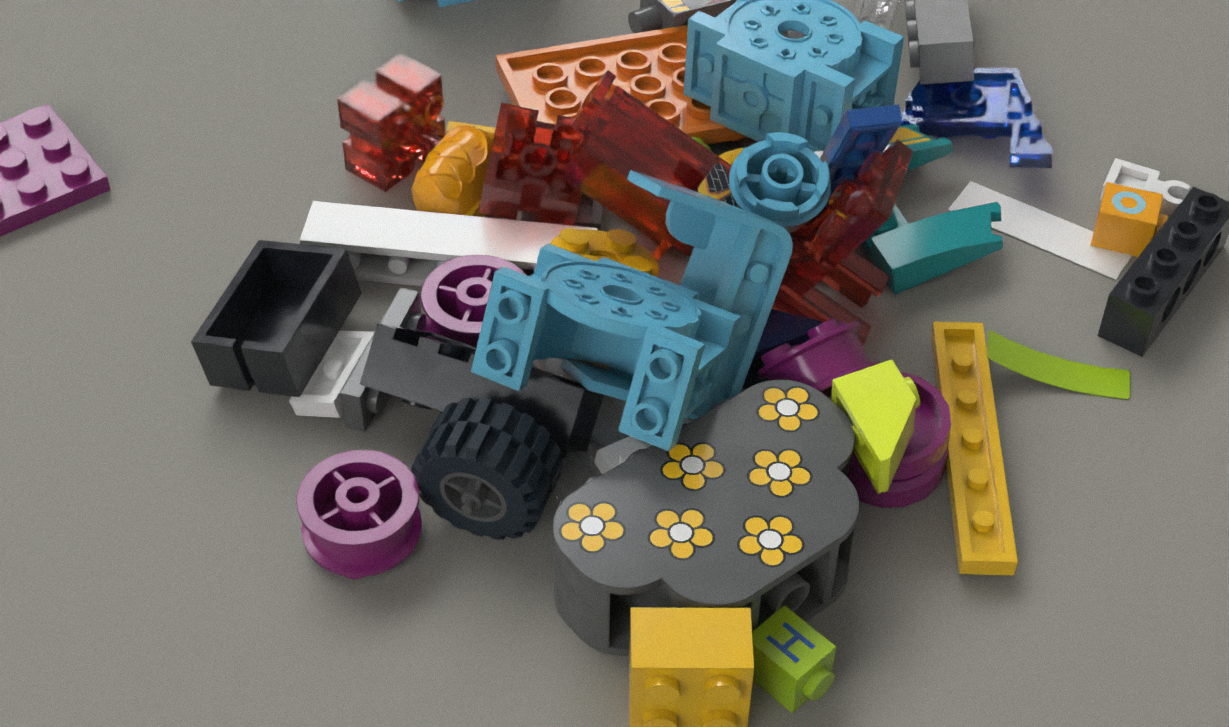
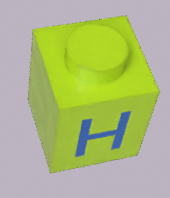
(792, 659)

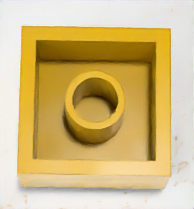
(690, 667)

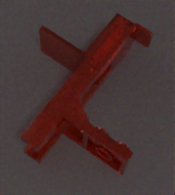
(628, 136)

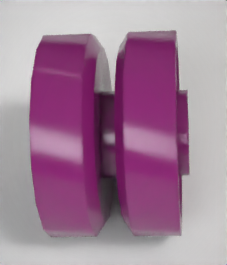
(923, 459)

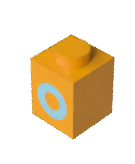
(1127, 219)

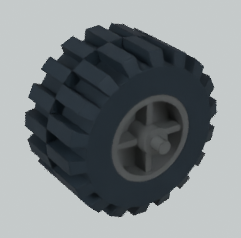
(487, 468)

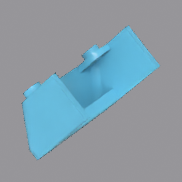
(733, 266)

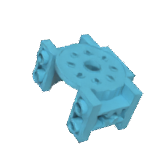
(785, 84)
(614, 319)

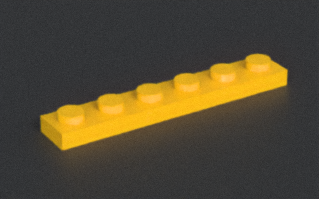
(974, 451)

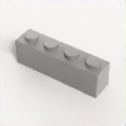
(940, 40)

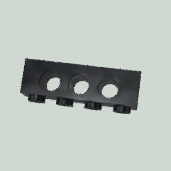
(1166, 272)

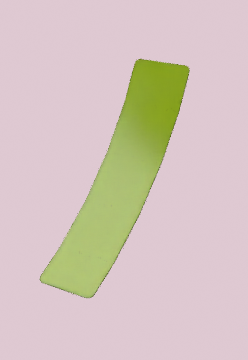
(1058, 371)

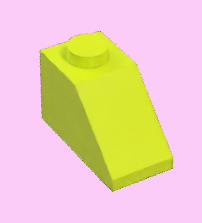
(882, 417)

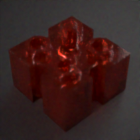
(392, 121)
(528, 166)

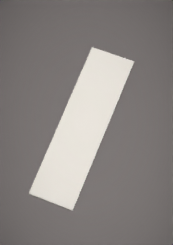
(1044, 231)

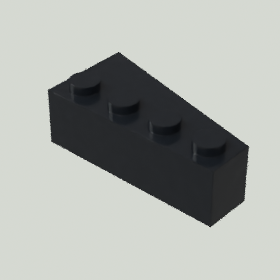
(436, 370)

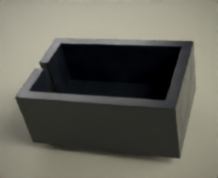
(277, 318)

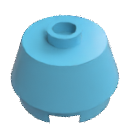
(780, 180)

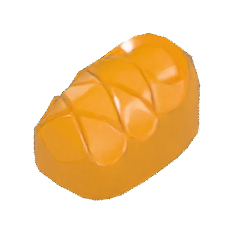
(453, 172)

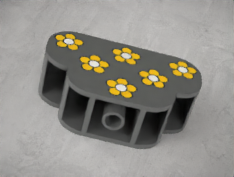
(729, 518)

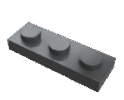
(363, 402)

